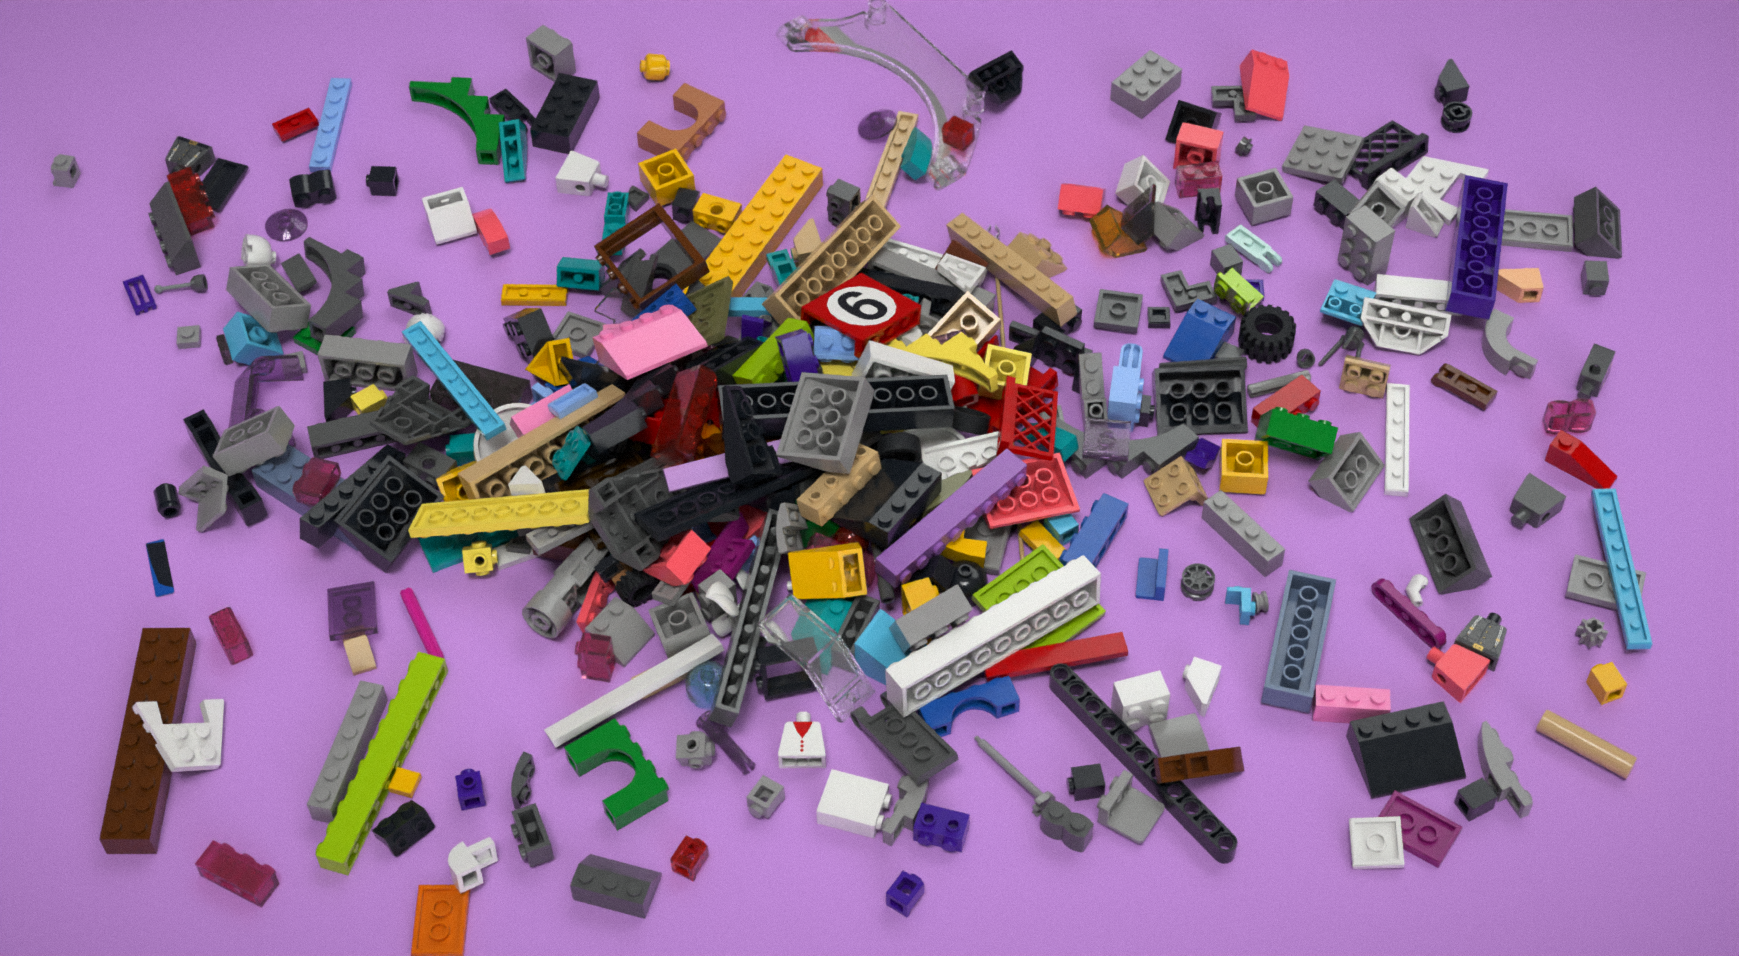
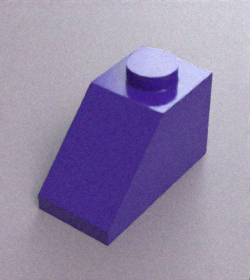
(755, 327)

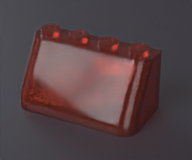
(686, 416)

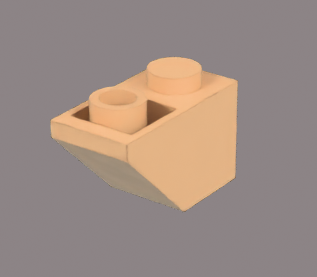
(1521, 284)

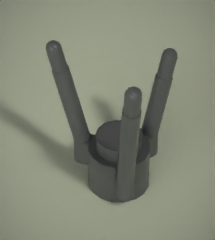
(1351, 340)

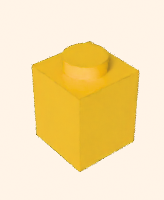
(1606, 683)

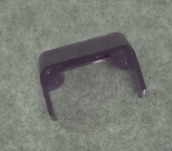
(247, 385)

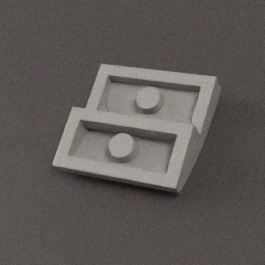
(788, 528)
(1178, 736)

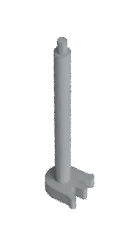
(1041, 799)

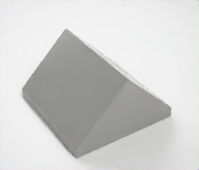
(1381, 203)

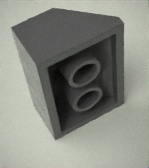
(1597, 225)
(614, 885)

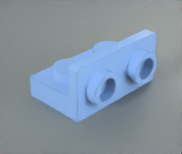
(833, 345)

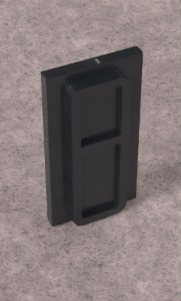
(222, 181)

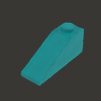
(514, 150)

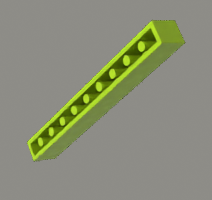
(385, 753)

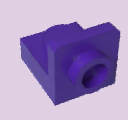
(1204, 454)

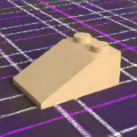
(971, 316)

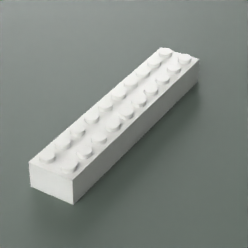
(992, 635)

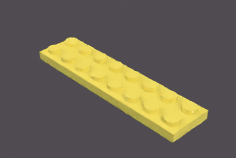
(501, 514)

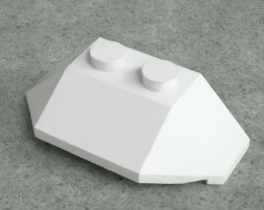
(1403, 326)

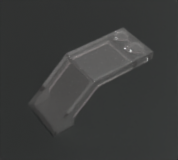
(820, 654)

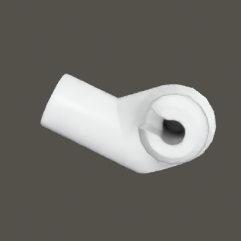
(1414, 586)

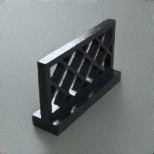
(1403, 155)

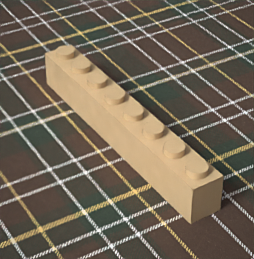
(1014, 270)

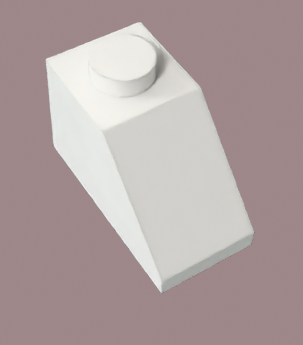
(1201, 683)

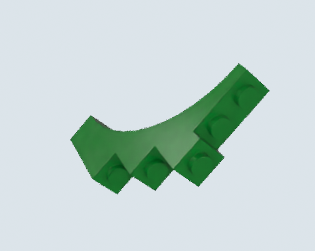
(474, 110)

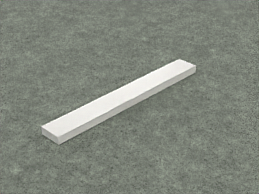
(633, 690)

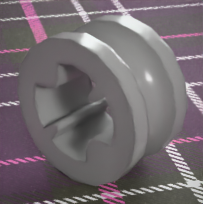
(1261, 601)

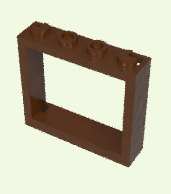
(634, 230)

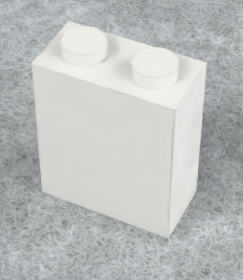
(853, 803)

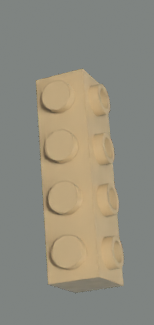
(836, 489)

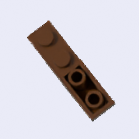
(1198, 764)

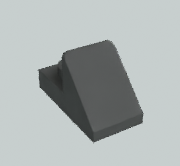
(409, 299)

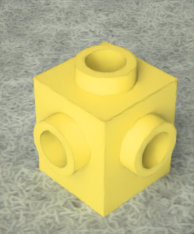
(475, 565)

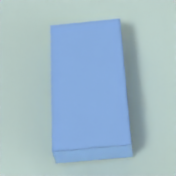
(572, 400)

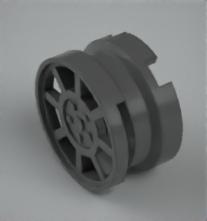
(1197, 582)

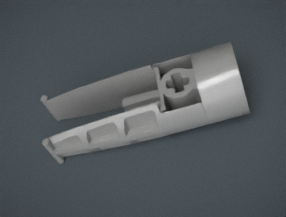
(554, 604)

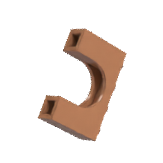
(697, 104)

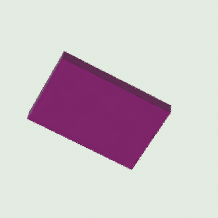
(1423, 830)

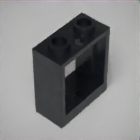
(778, 685)

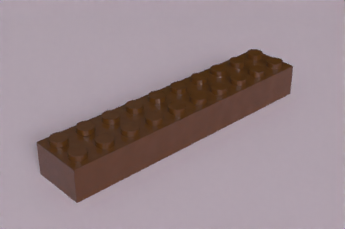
(140, 774)

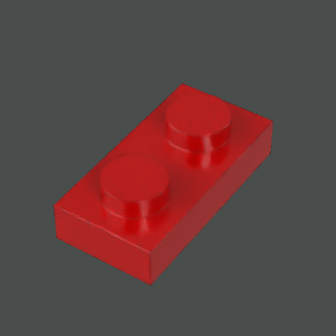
(295, 124)

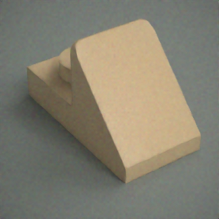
(359, 654)

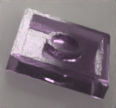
(1106, 439)

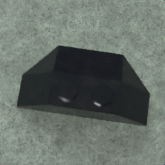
(999, 78)
(727, 358)
(594, 375)

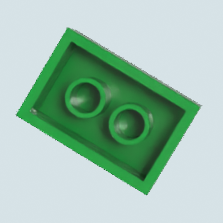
(1296, 433)

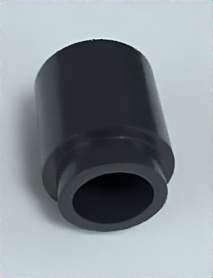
(167, 500)

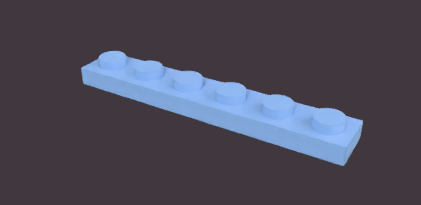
(330, 124)

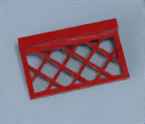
(1008, 412)

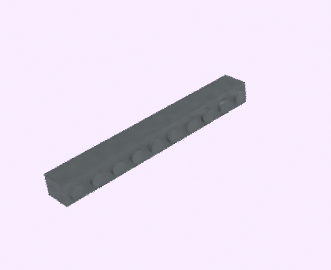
(745, 630)

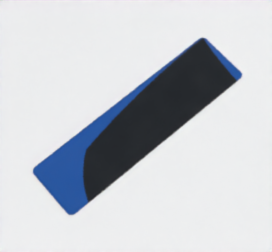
(159, 568)

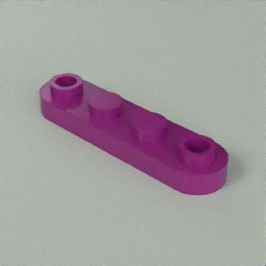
(1410, 615)

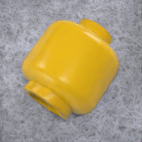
(654, 66)

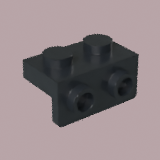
(404, 827)

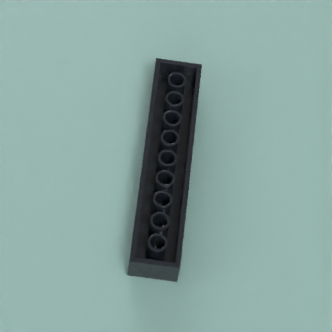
(896, 404)

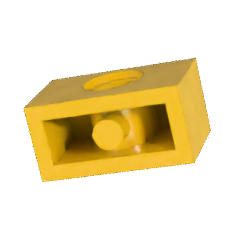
(716, 213)

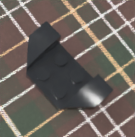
(1055, 350)

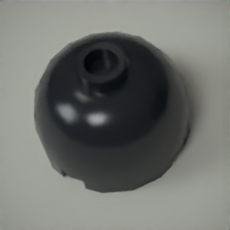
(969, 577)

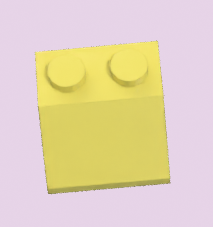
(1006, 363)

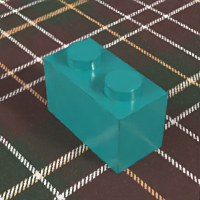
(580, 273)

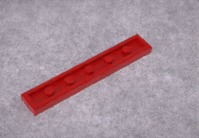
(1069, 653)

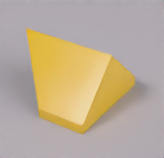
(547, 361)

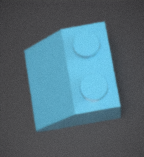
(249, 339)

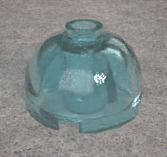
(702, 683)

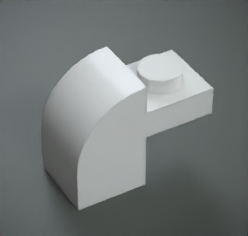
(466, 863)

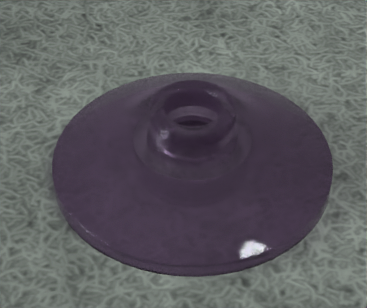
(877, 124)
(286, 225)

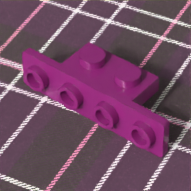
(727, 552)

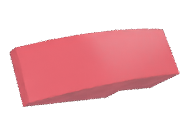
(491, 231)

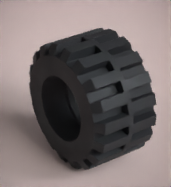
(1267, 320)

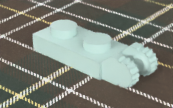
(1253, 248)

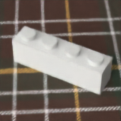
(1413, 292)

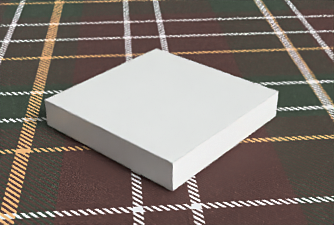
(1376, 842)

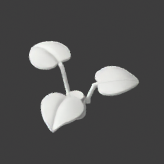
(723, 597)

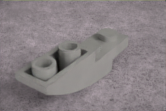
(1092, 386)
(1496, 765)
(905, 809)

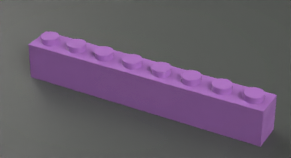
(951, 518)

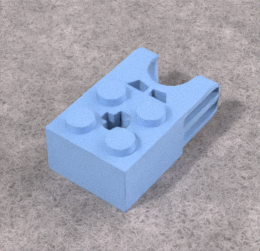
(1127, 386)

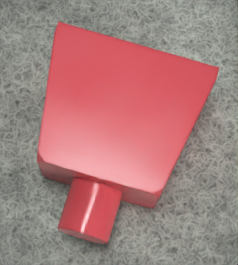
(1457, 670)

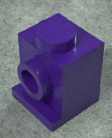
(470, 789)
(896, 895)

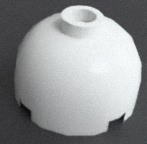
(257, 251)

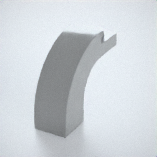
(1500, 352)

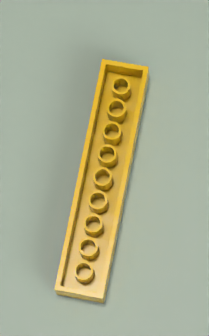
(763, 224)

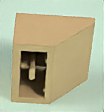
(1038, 254)
(1364, 376)

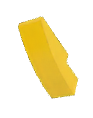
(966, 550)

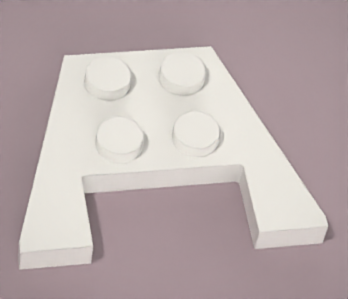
(1436, 180)
(186, 744)

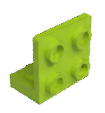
(1237, 291)

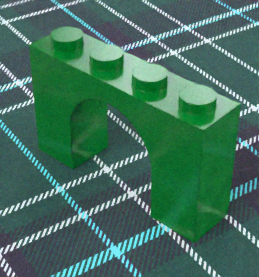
(610, 744)

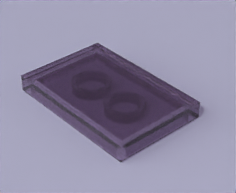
(352, 611)

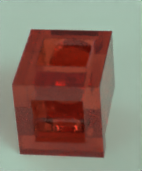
(681, 859)

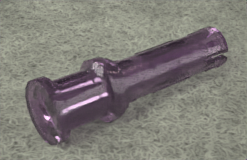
(719, 735)

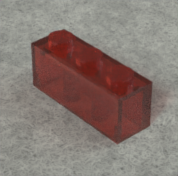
(191, 200)

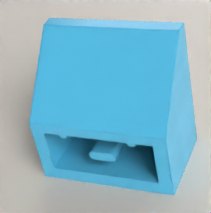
(1346, 301)

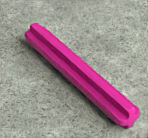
(420, 622)

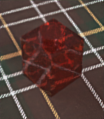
(958, 133)

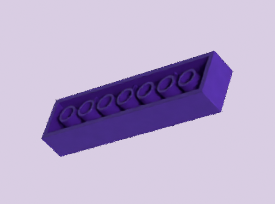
(1476, 247)

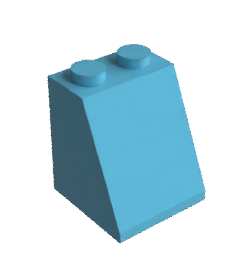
(878, 648)

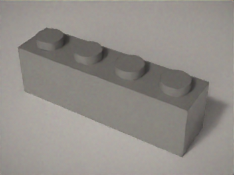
(1243, 533)

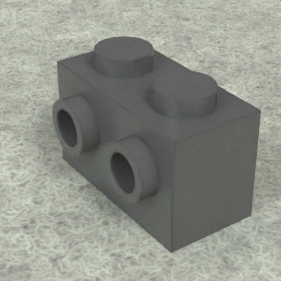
(842, 200)
(532, 834)

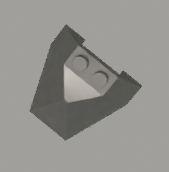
(413, 417)
(612, 515)

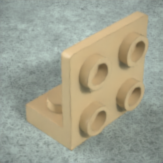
(1174, 486)

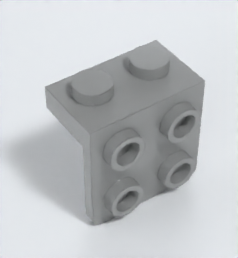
(210, 490)
(1128, 809)

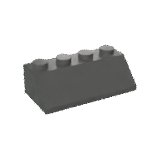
(173, 231)
(1450, 546)

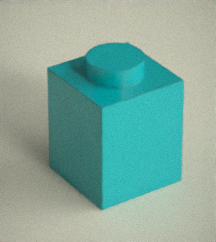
(461, 448)

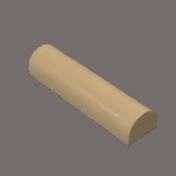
(1586, 744)

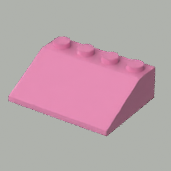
(648, 342)

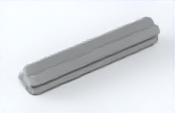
(1274, 384)

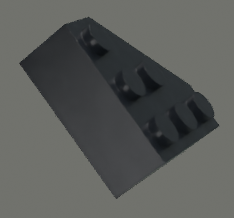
(528, 331)

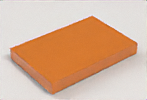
(440, 921)

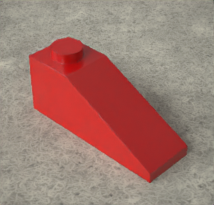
(1579, 461)

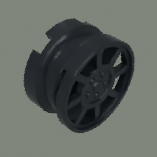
(1456, 116)

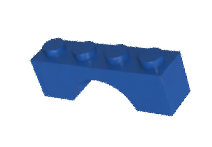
(994, 697)

